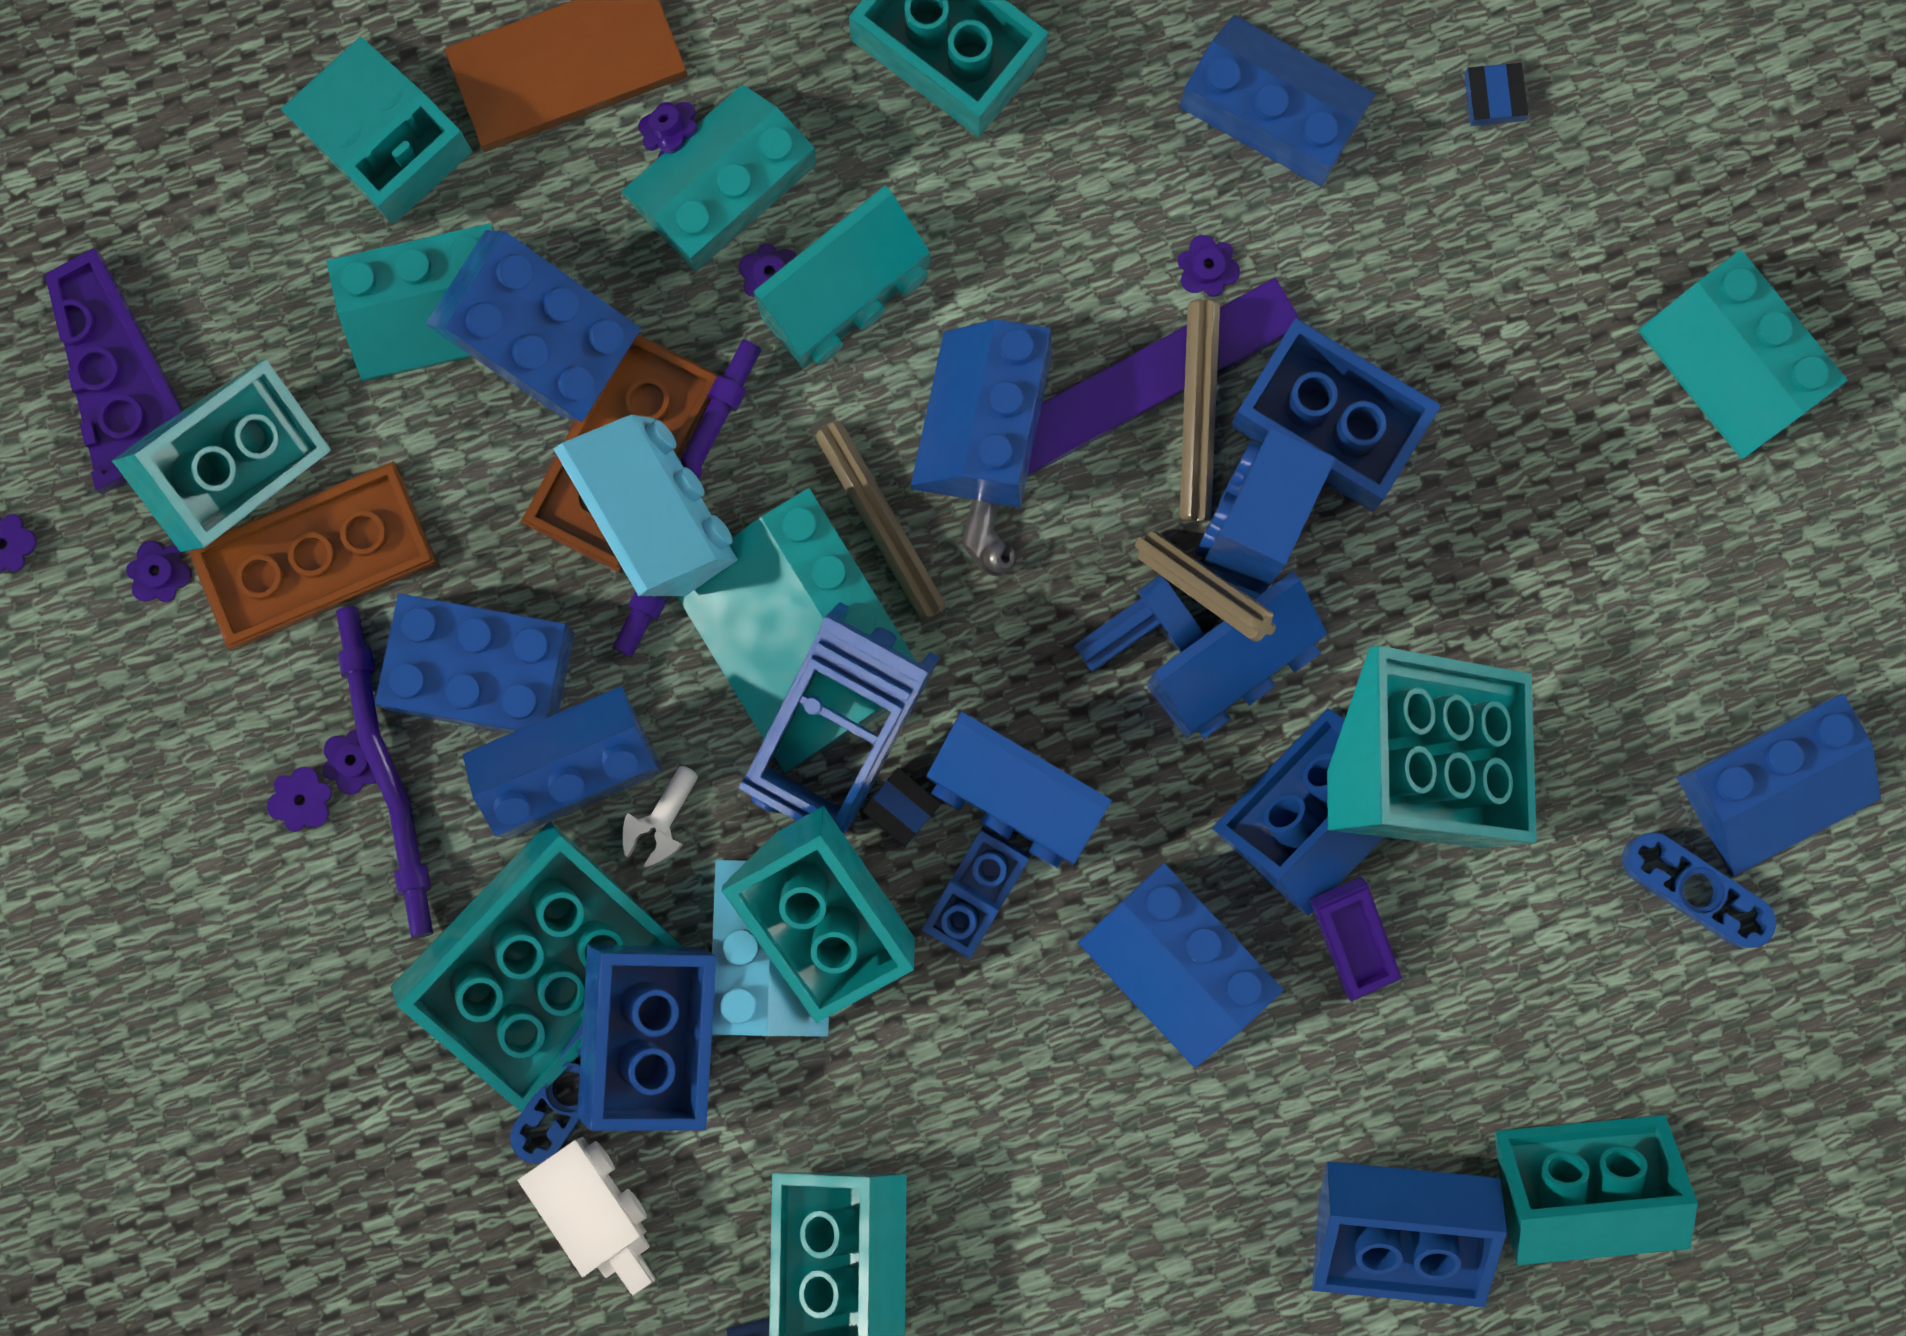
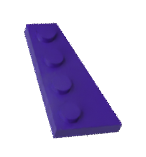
(110, 364)

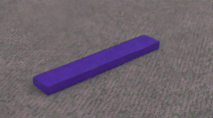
(1154, 375)

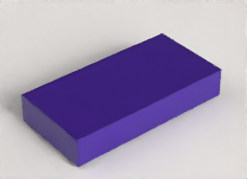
(1355, 938)

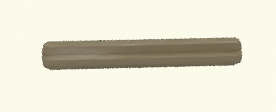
(1199, 410)
(880, 521)
(1205, 586)

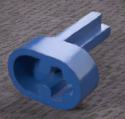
(1155, 608)

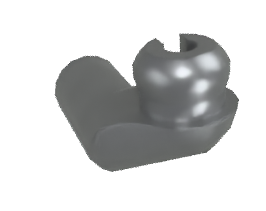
(982, 541)

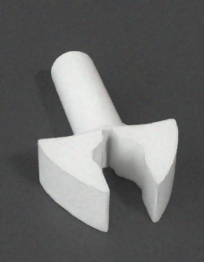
(660, 819)

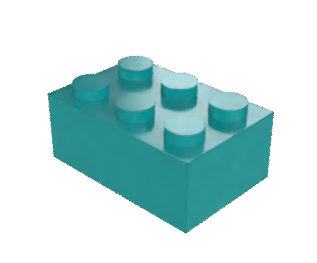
(953, 52)

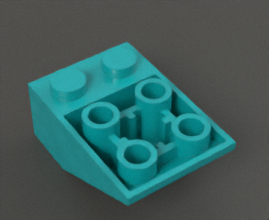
(378, 129)

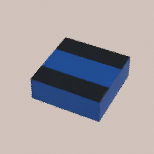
(1496, 94)
(901, 807)

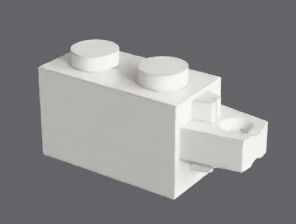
(590, 1214)

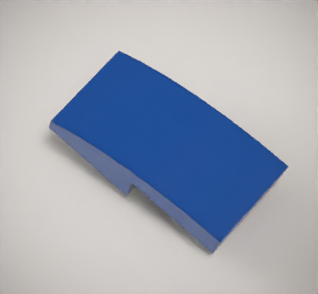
(976, 892)

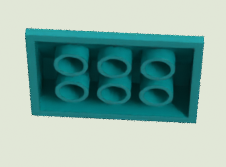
(768, 612)
(1435, 753)
(512, 966)

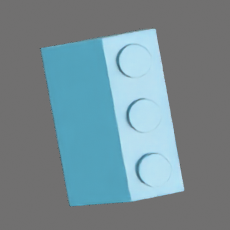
(647, 506)
(749, 989)

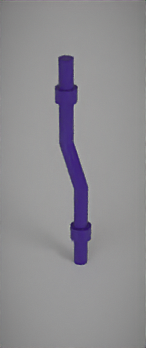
(725, 396)
(412, 877)

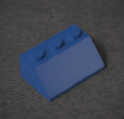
(1275, 99)
(984, 412)
(1230, 666)
(560, 764)
(1784, 783)
(1016, 791)
(1284, 821)
(1180, 966)
(1408, 1234)

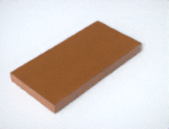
(562, 66)
(645, 384)
(313, 556)

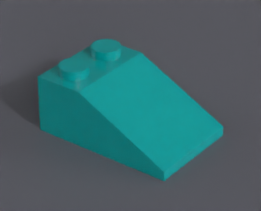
(222, 457)

